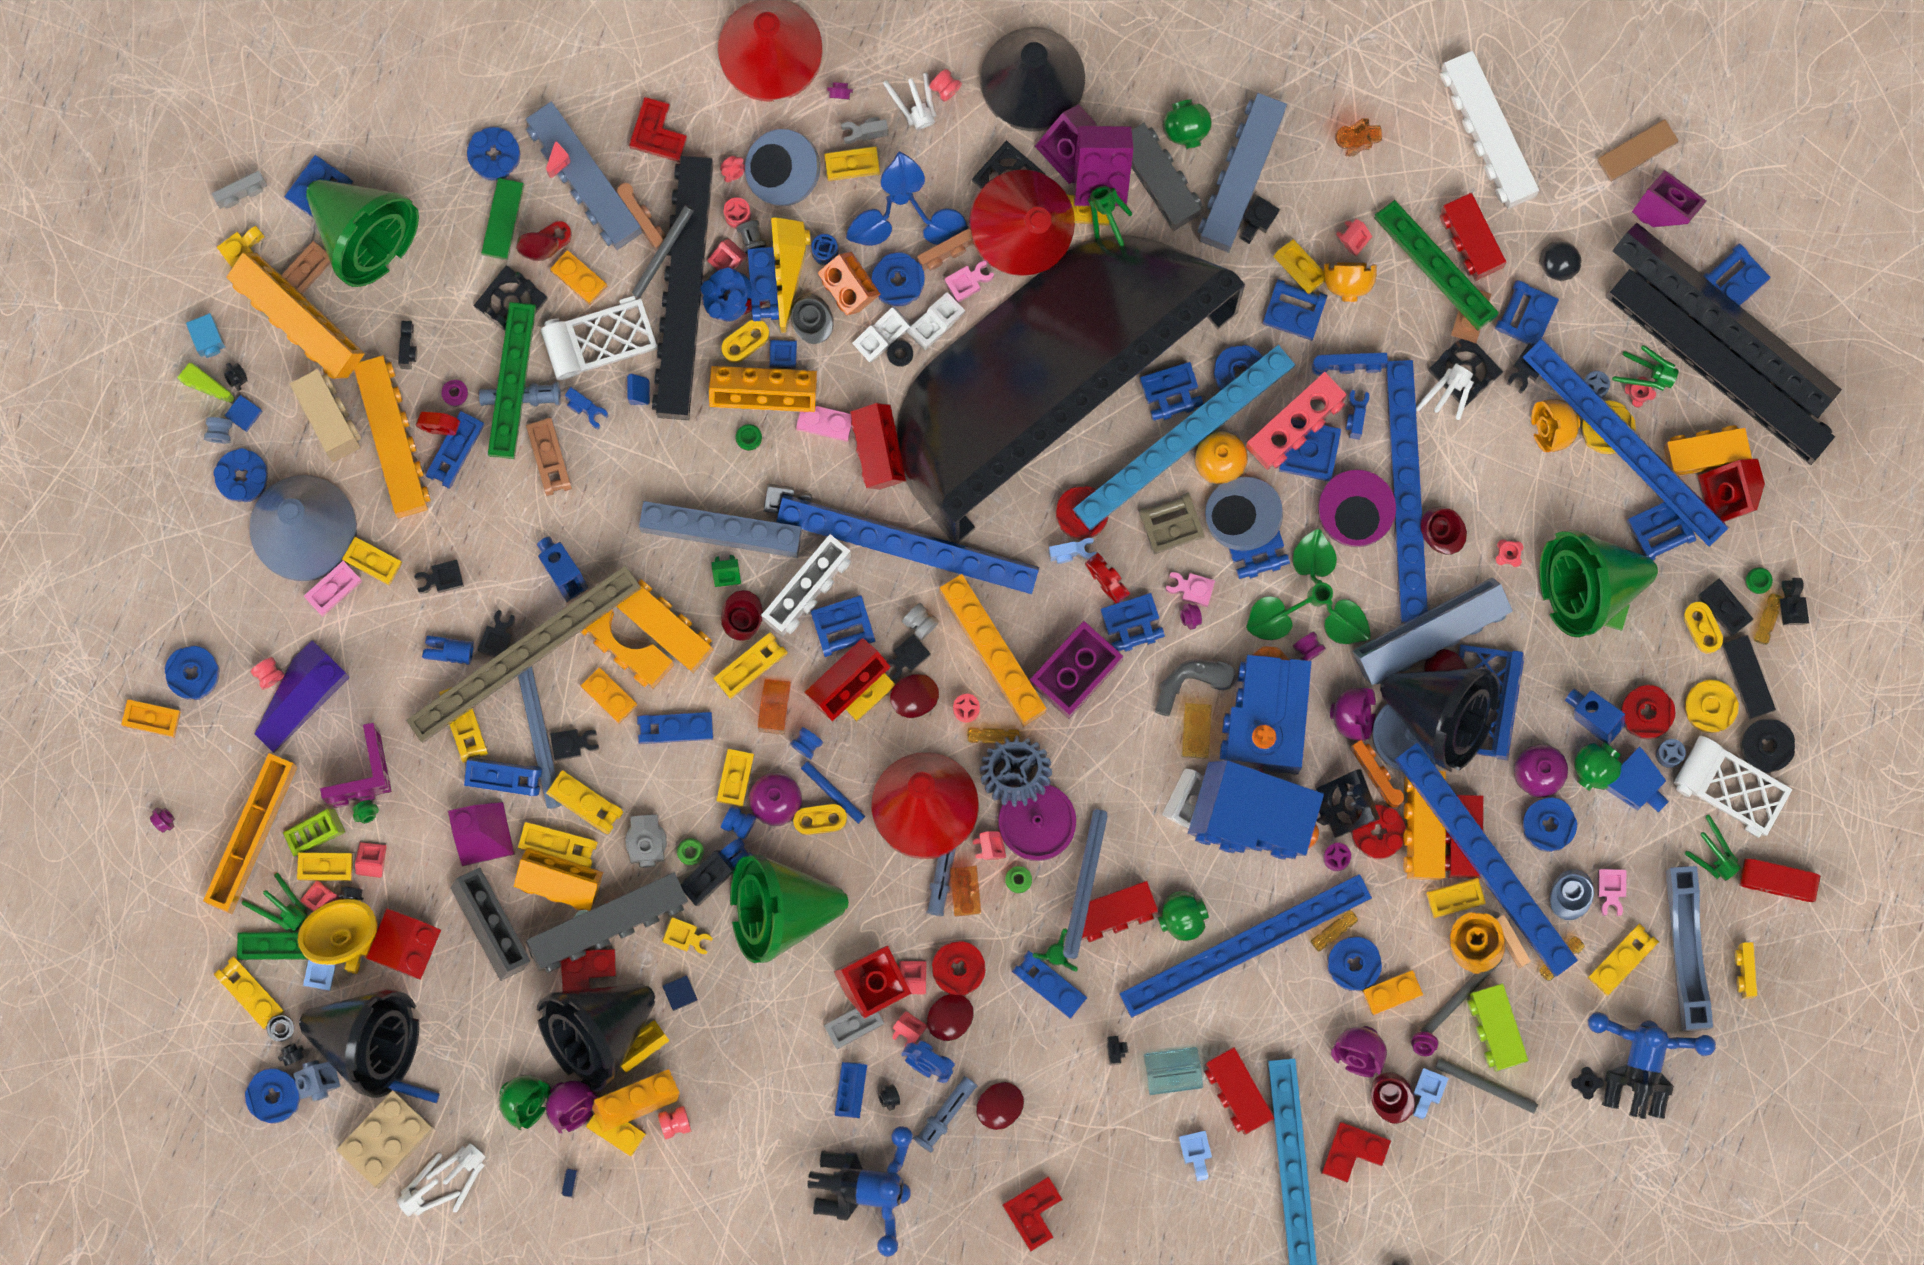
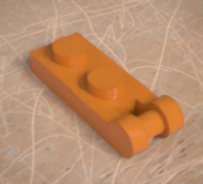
(1378, 775)

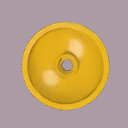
(337, 932)

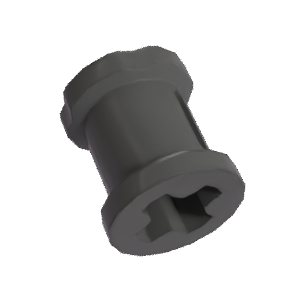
(751, 235)

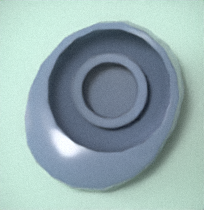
(1571, 894)

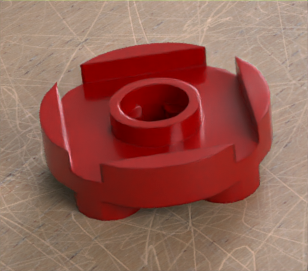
(1067, 518)
(1107, 578)
(1658, 701)
(1392, 839)
(954, 953)

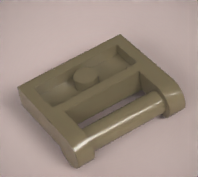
(1174, 531)

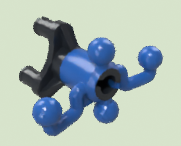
(1644, 1064)
(864, 1187)

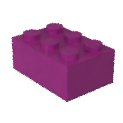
(1102, 160)
(1076, 670)

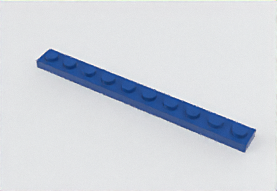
(1626, 442)
(1406, 489)
(908, 544)
(1486, 860)
(1245, 946)

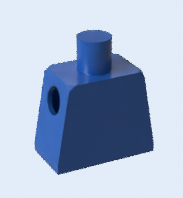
(561, 568)
(1604, 723)
(1639, 782)

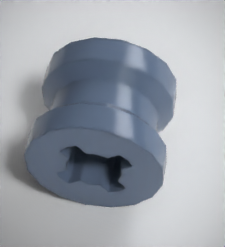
(1598, 380)
(218, 430)
(1674, 749)

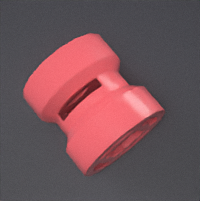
(736, 207)
(674, 1122)

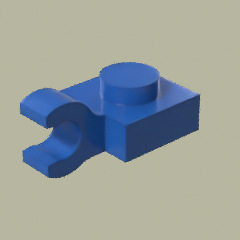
(579, 404)
(1356, 421)

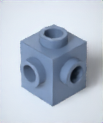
(316, 1080)

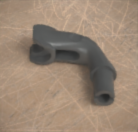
(1217, 674)

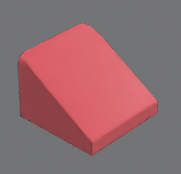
(558, 160)
(727, 255)
(370, 859)
(318, 896)
(914, 975)

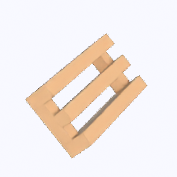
(1513, 944)

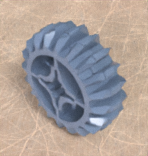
(1032, 757)

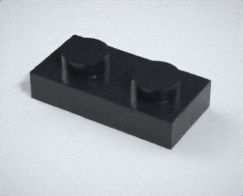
(1725, 607)
(707, 878)

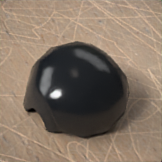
(1560, 260)

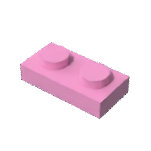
(826, 423)
(332, 588)

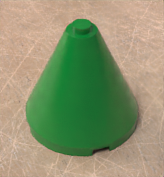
(361, 228)
(1590, 580)
(779, 906)

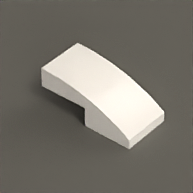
(936, 321)
(880, 335)

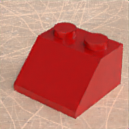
(403, 944)

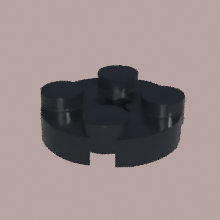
(1769, 730)

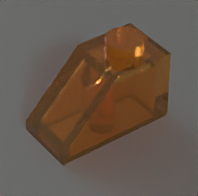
(774, 707)

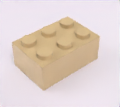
(326, 414)
(385, 1139)

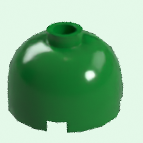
(522, 1100)

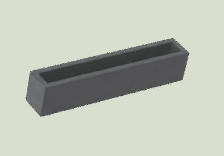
(606, 922)

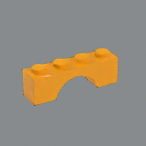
(647, 663)

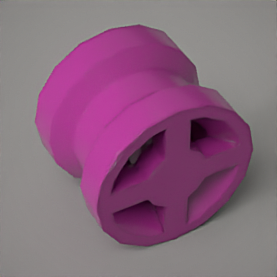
(1309, 647)
(1337, 852)

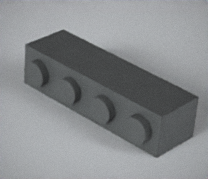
(1161, 179)
(490, 924)

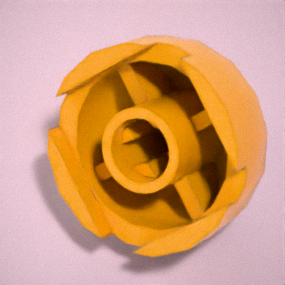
(1350, 279)
(1555, 423)
(1221, 457)

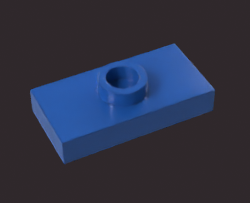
(850, 1090)

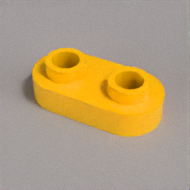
(743, 339)
(1705, 627)
(819, 817)

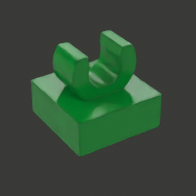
(726, 572)

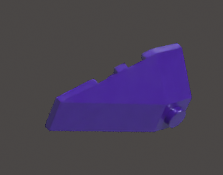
(303, 690)

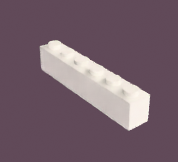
(1489, 130)

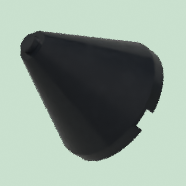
(1032, 78)
(1445, 710)
(594, 1029)
(366, 1038)

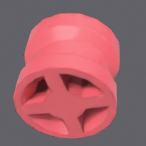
(945, 85)
(267, 673)
(969, 704)

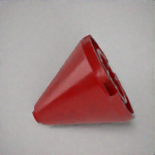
(770, 49)
(1022, 222)
(925, 805)

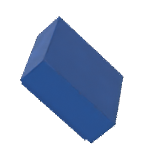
(783, 354)
(243, 413)

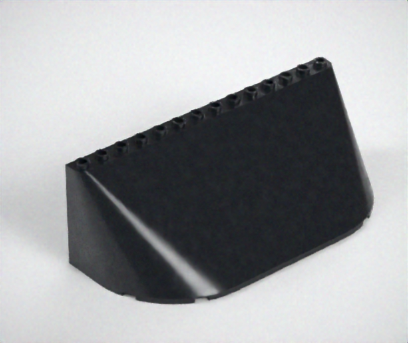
(1048, 364)

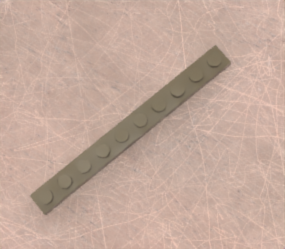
(523, 654)

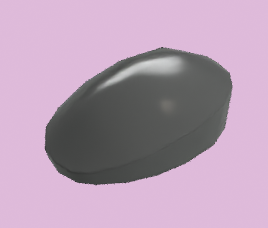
(812, 319)

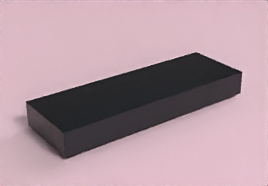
(1748, 677)

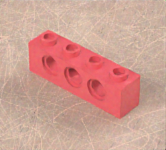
(1321, 389)

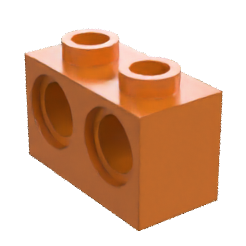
(853, 279)

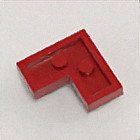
(650, 135)
(594, 964)
(1352, 1144)
(1026, 1210)

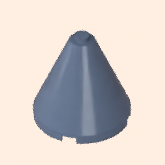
(302, 527)

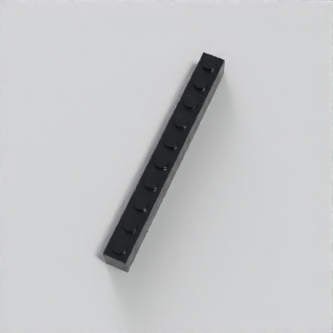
(684, 291)
(1727, 320)
(1720, 366)

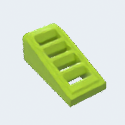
(199, 380)
(335, 825)

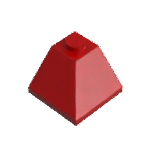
(1733, 488)
(873, 981)

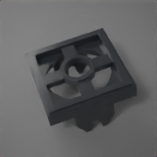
(1005, 151)
(506, 276)
(1492, 370)
(1362, 800)

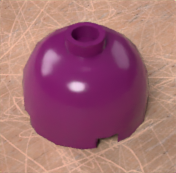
(1353, 713)
(1541, 770)
(775, 799)
(1361, 1050)
(570, 1105)

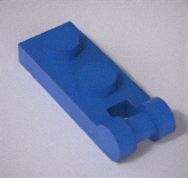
(763, 283)
(1349, 363)
(455, 450)
(676, 728)
(502, 776)
(1050, 985)

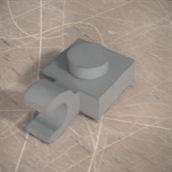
(871, 129)

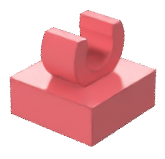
(1355, 237)
(992, 846)
(909, 1027)

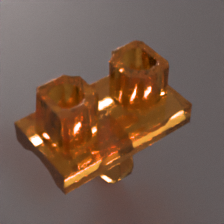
(1358, 137)
(965, 891)

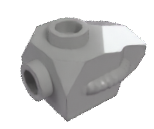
(645, 841)

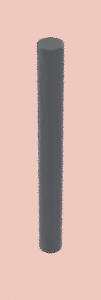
(663, 251)
(1456, 1000)
(1486, 1085)

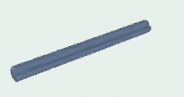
(538, 733)
(1085, 884)

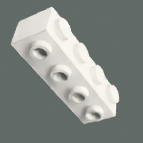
(806, 585)

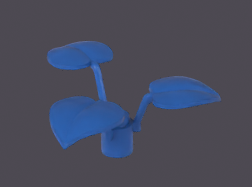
(900, 182)

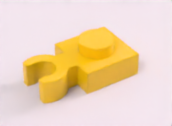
(682, 935)

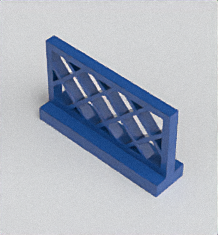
(1508, 697)

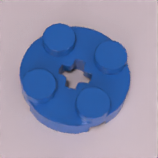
(504, 163)
(907, 267)
(715, 288)
(1233, 357)
(226, 473)
(188, 658)
(1563, 818)
(1352, 948)
(927, 1062)
(259, 1088)

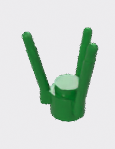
(1103, 201)
(1663, 373)
(1725, 864)
(292, 915)
(1055, 953)

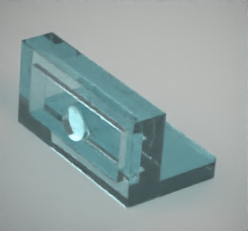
(1173, 1071)

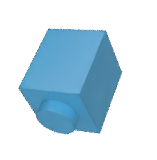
(206, 336)

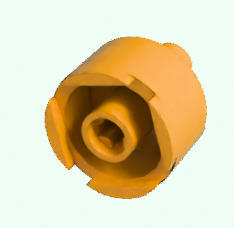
(1479, 927)

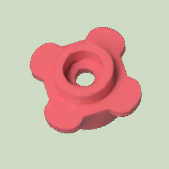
(732, 168)
(1639, 399)
(1514, 547)

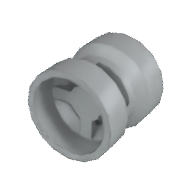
(920, 621)

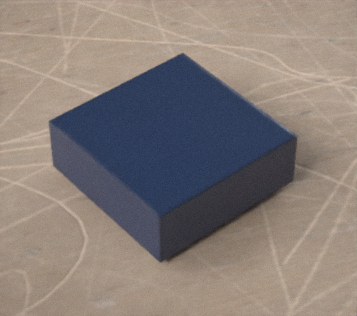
(680, 993)
(570, 1183)

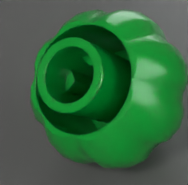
(1187, 124)
(1597, 766)
(1183, 916)

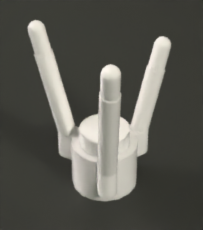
(921, 115)
(1457, 378)
(467, 1158)
(411, 1201)

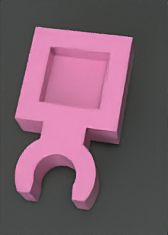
(965, 283)
(1195, 589)
(1612, 886)

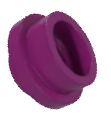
(839, 91)
(460, 398)
(1191, 616)
(162, 819)
(1424, 1043)

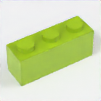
(1497, 1028)

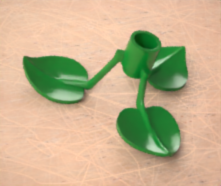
(1315, 558)

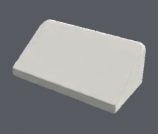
(1184, 798)

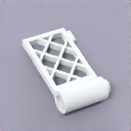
(564, 346)
(1699, 773)

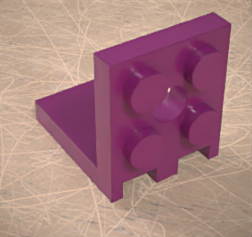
(367, 788)

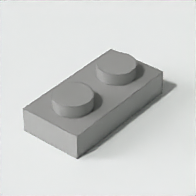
(247, 186)
(851, 1027)

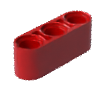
(1780, 880)

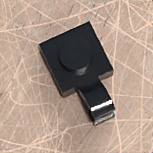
(1259, 217)
(1793, 607)
(1116, 1050)

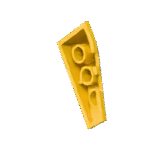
(790, 254)

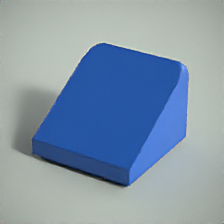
(638, 390)

